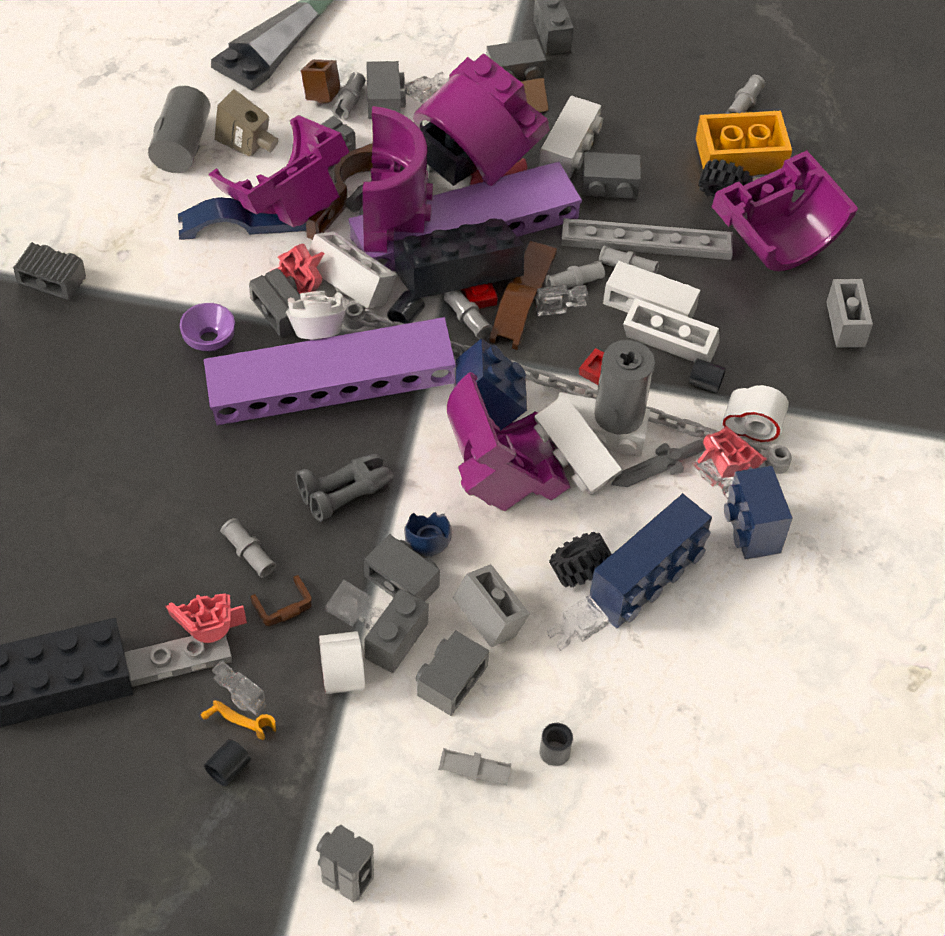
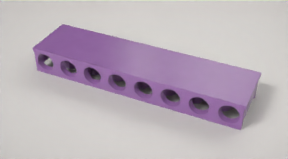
(512, 198)
(329, 367)

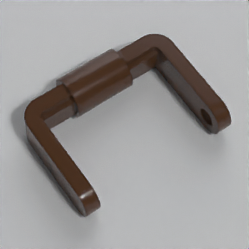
(287, 612)

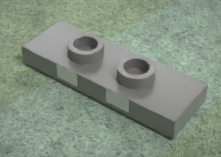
(175, 659)

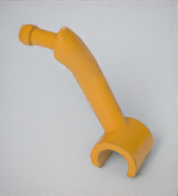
(236, 718)

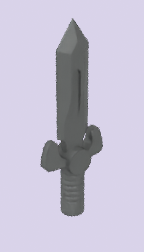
(659, 463)

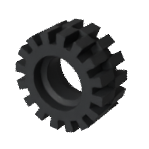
(721, 175)
(579, 558)

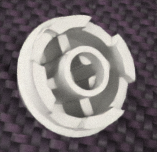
(316, 315)

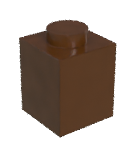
(321, 80)

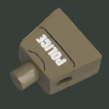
(243, 125)

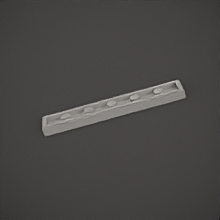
(647, 239)

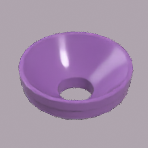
(207, 318)

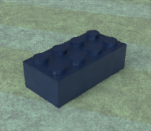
(650, 560)

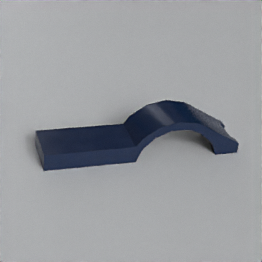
(231, 211)

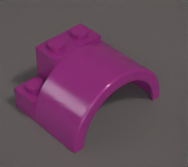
(485, 115)
(302, 184)
(395, 197)
(785, 231)
(504, 463)

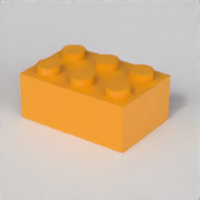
(748, 139)

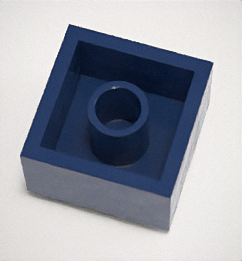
(499, 381)
(758, 512)

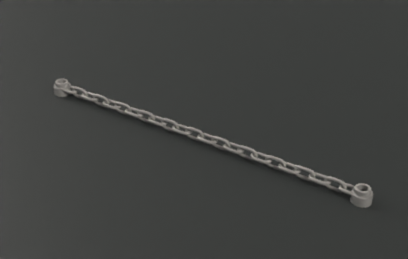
(356, 318)

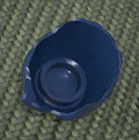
(428, 535)

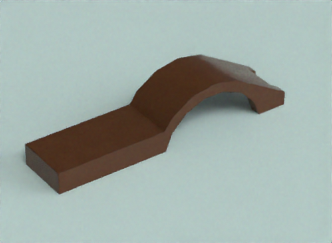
(354, 162)
(521, 293)

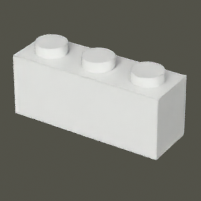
(572, 134)
(352, 270)
(633, 282)
(671, 331)
(625, 444)
(576, 445)

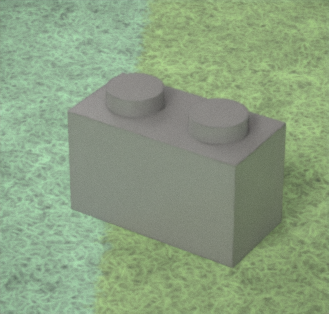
(849, 313)
(491, 605)

